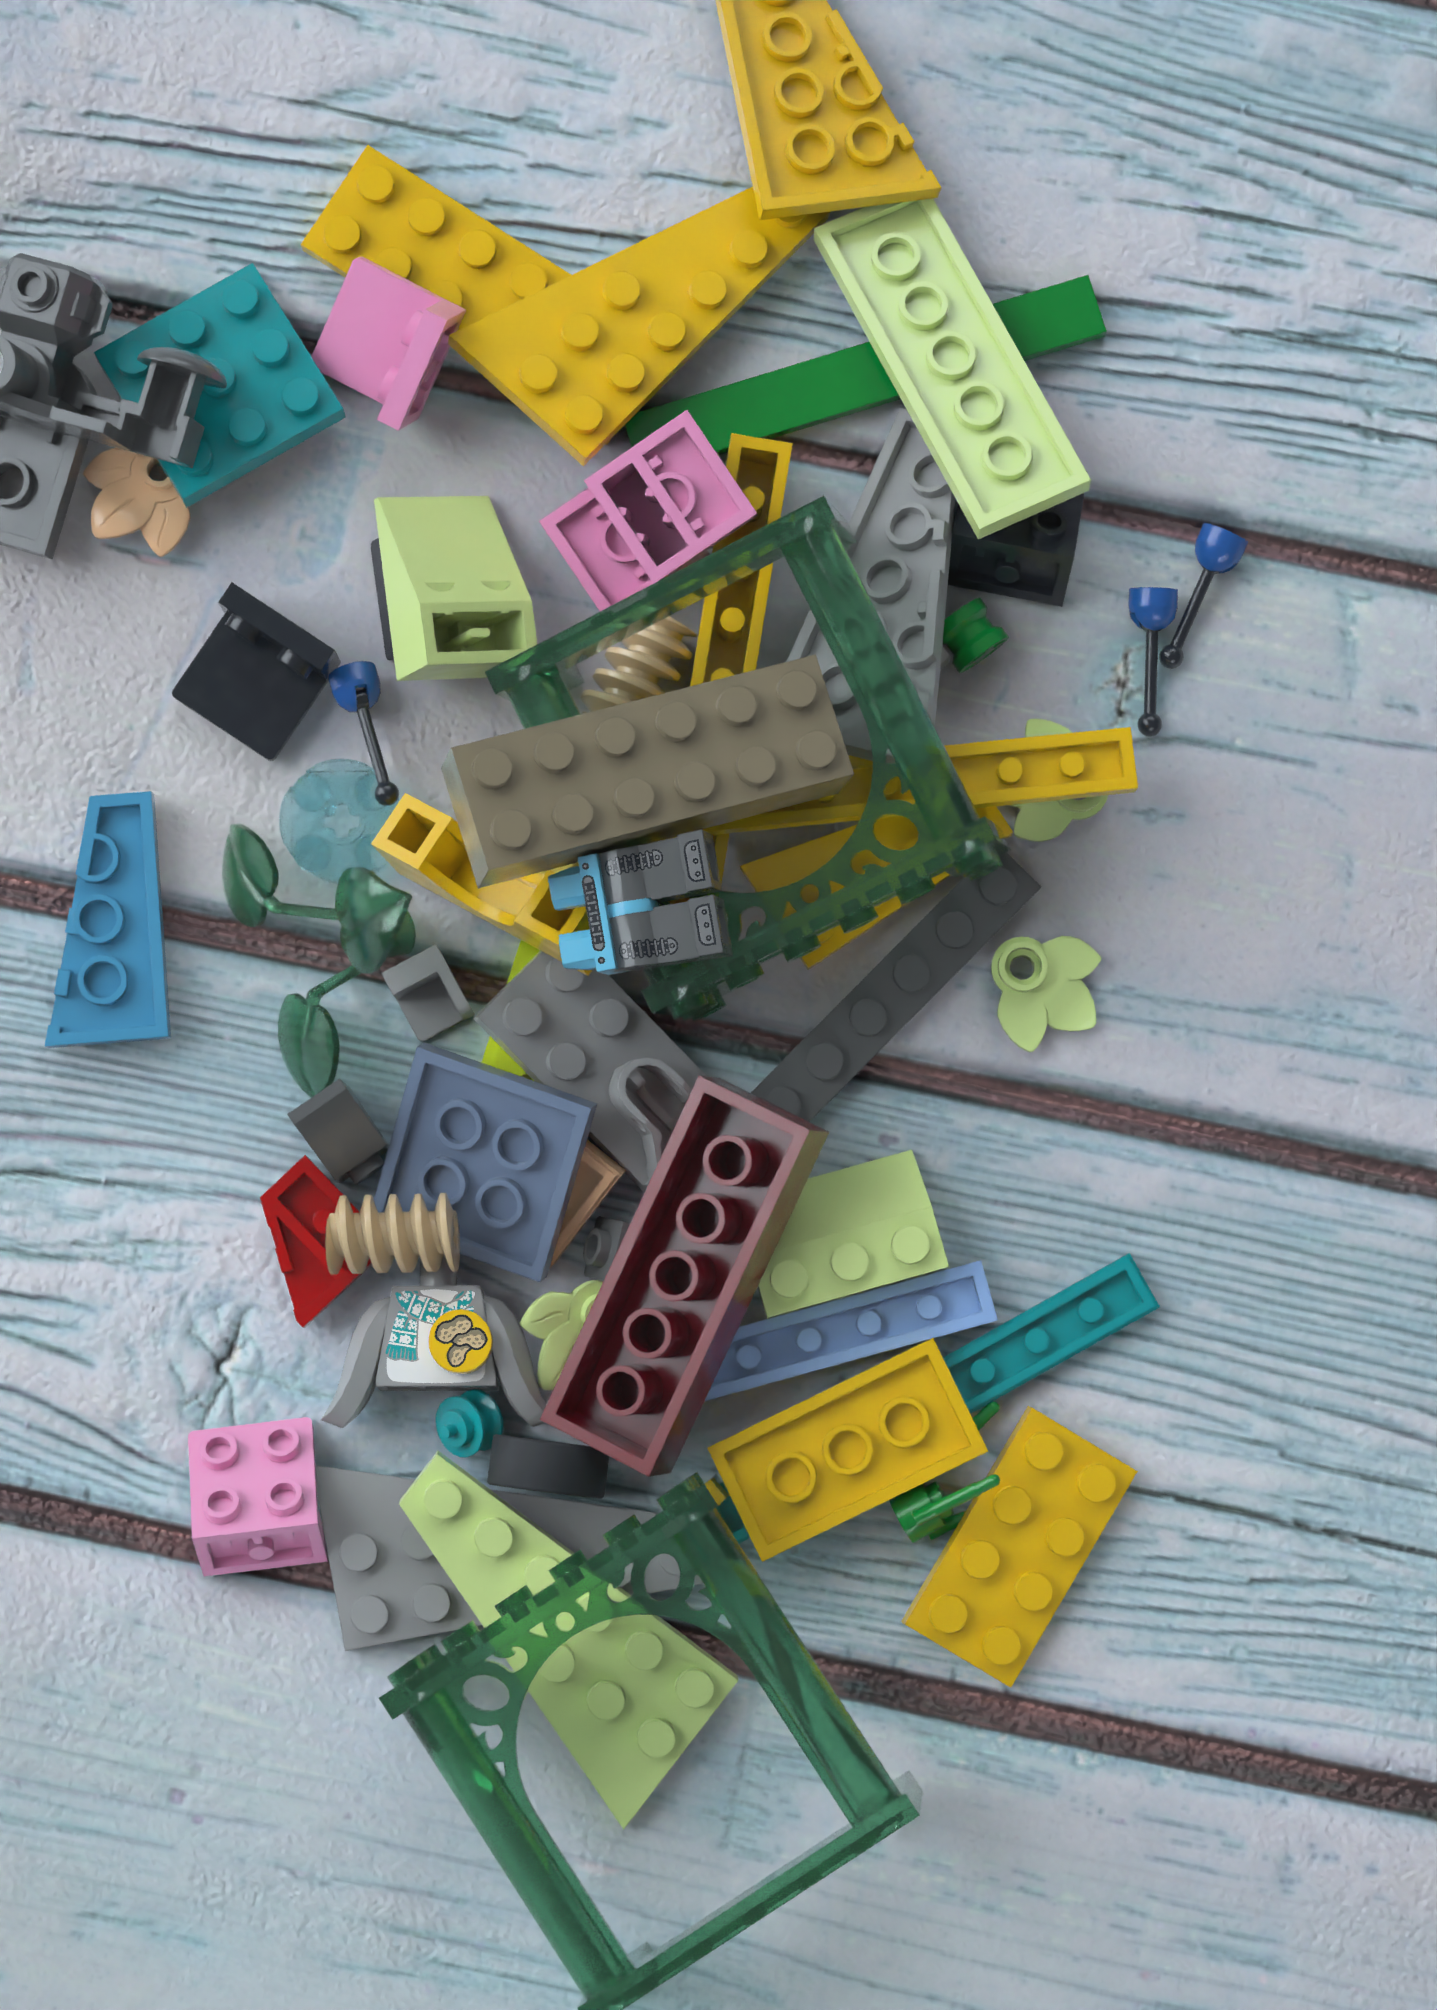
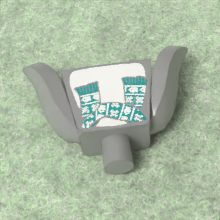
(394, 1352)

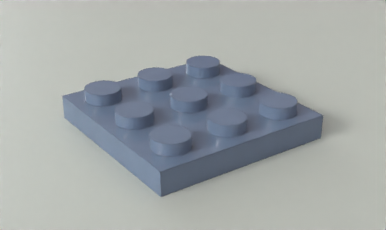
(496, 1149)

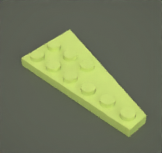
(615, 1693)

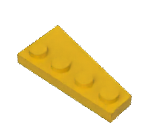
(804, 859)

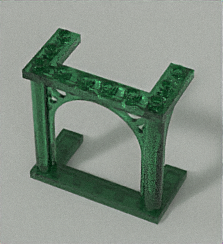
(947, 823)
(697, 1536)

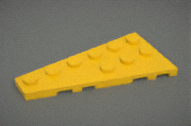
(814, 113)
(617, 331)

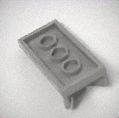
(598, 1046)

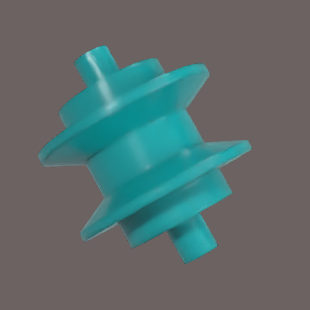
(468, 1422)

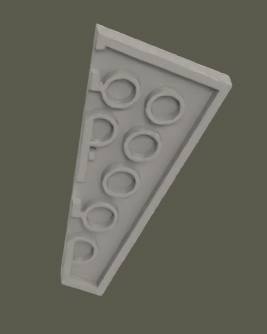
(904, 564)
(392, 1582)

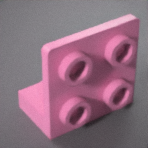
(387, 340)
(255, 1497)

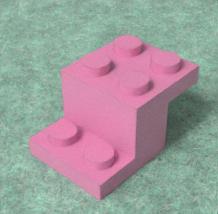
(648, 513)

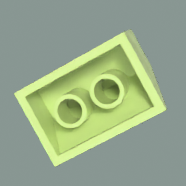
(854, 1236)

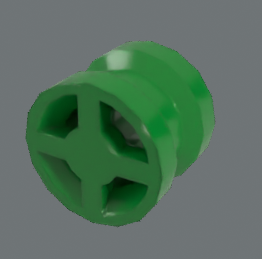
(971, 635)

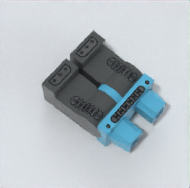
(623, 909)

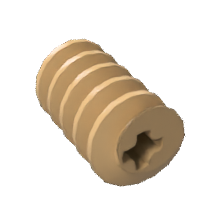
(639, 665)
(392, 1234)

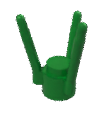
(928, 1510)

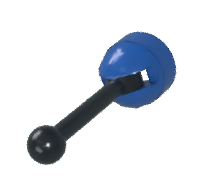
(1217, 553)
(1152, 611)
(358, 690)

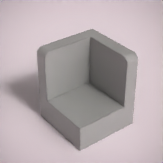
(428, 993)

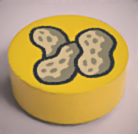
(460, 1341)

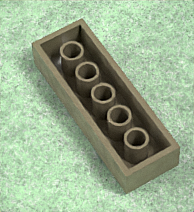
(646, 770)

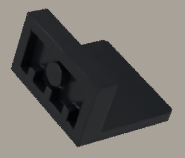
(1021, 560)
(256, 674)

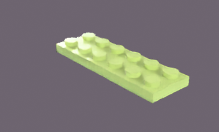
(952, 362)

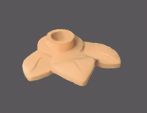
(135, 501)

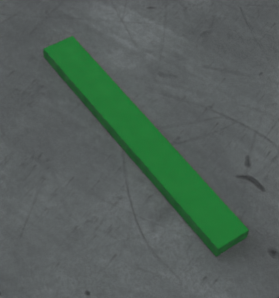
(856, 379)

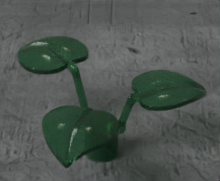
(372, 929)

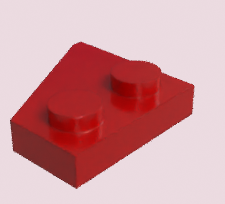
(297, 1218)

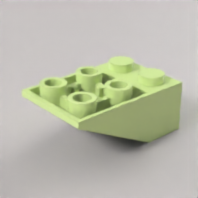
(450, 587)

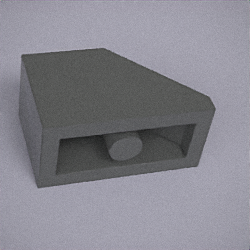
(341, 1133)

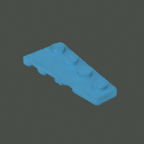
(114, 946)

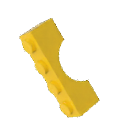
(432, 853)

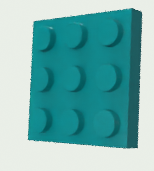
(272, 387)

